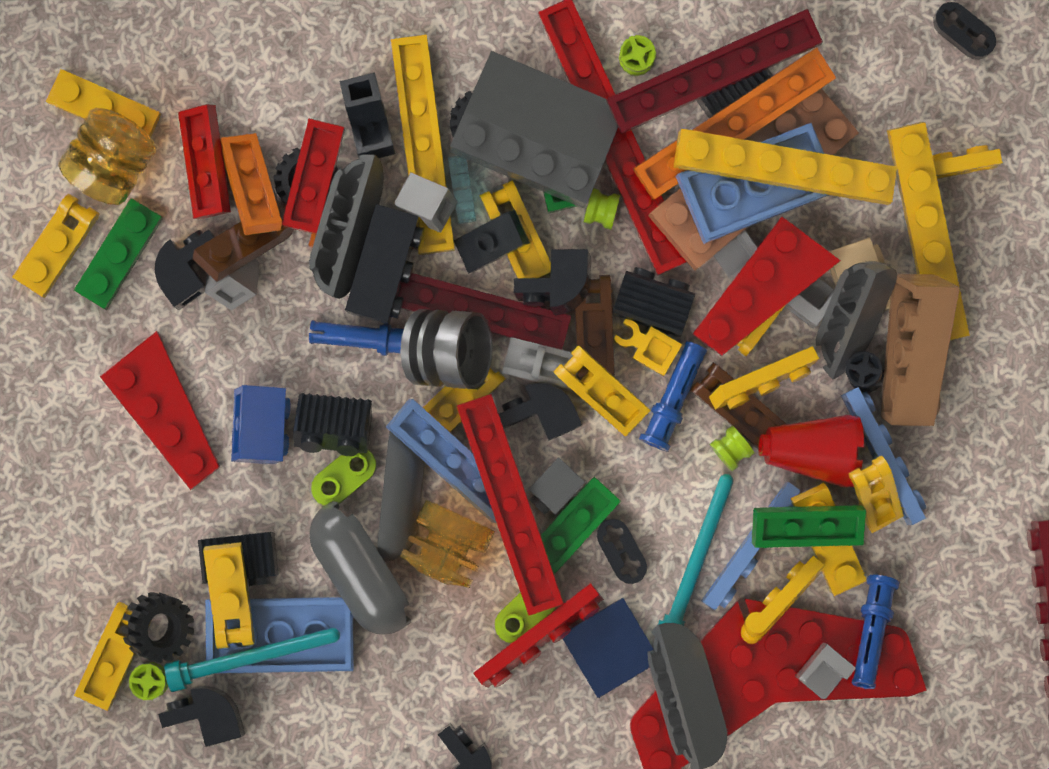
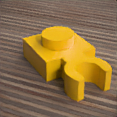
(653, 350)

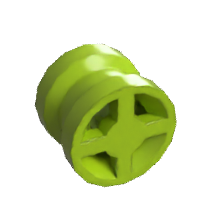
(636, 48)
(601, 208)
(732, 448)
(142, 681)

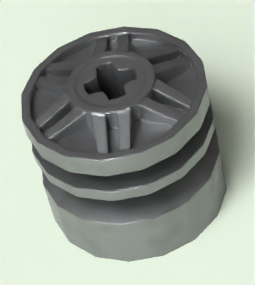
(446, 348)

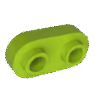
(344, 477)
(517, 609)

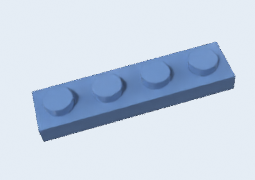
(878, 441)
(442, 453)
(743, 560)

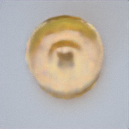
(107, 156)
(447, 544)

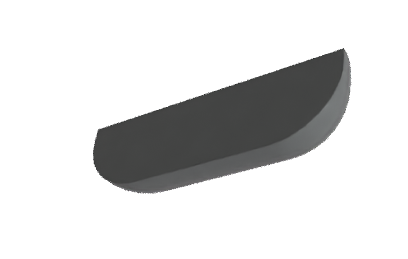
(346, 224)
(854, 313)
(399, 499)
(358, 571)
(687, 695)

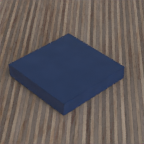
(609, 647)

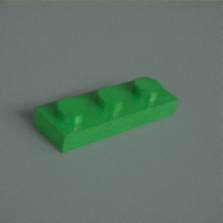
(118, 254)
(577, 522)
(808, 526)

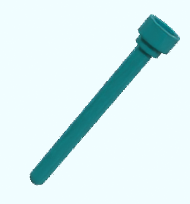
(699, 551)
(181, 674)

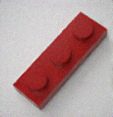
(204, 161)
(313, 176)

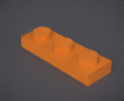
(250, 184)

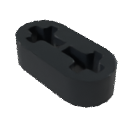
(959, 37)
(630, 547)

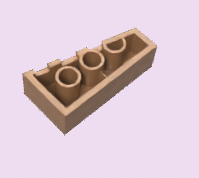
(917, 348)

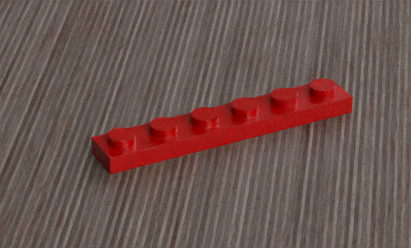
(510, 504)

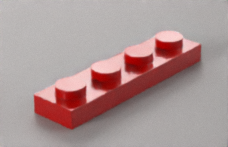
(528, 646)

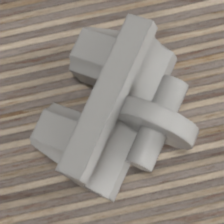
(535, 362)

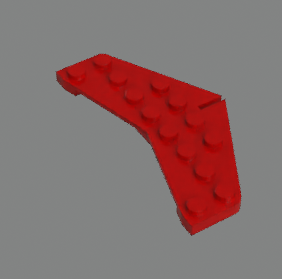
(764, 673)

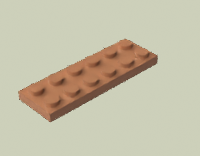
(832, 132)

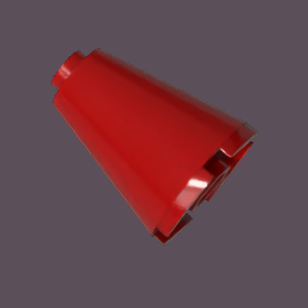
(816, 448)

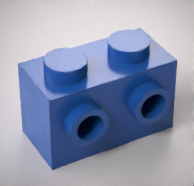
(259, 424)

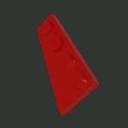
(768, 281)
(158, 403)

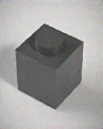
(555, 487)

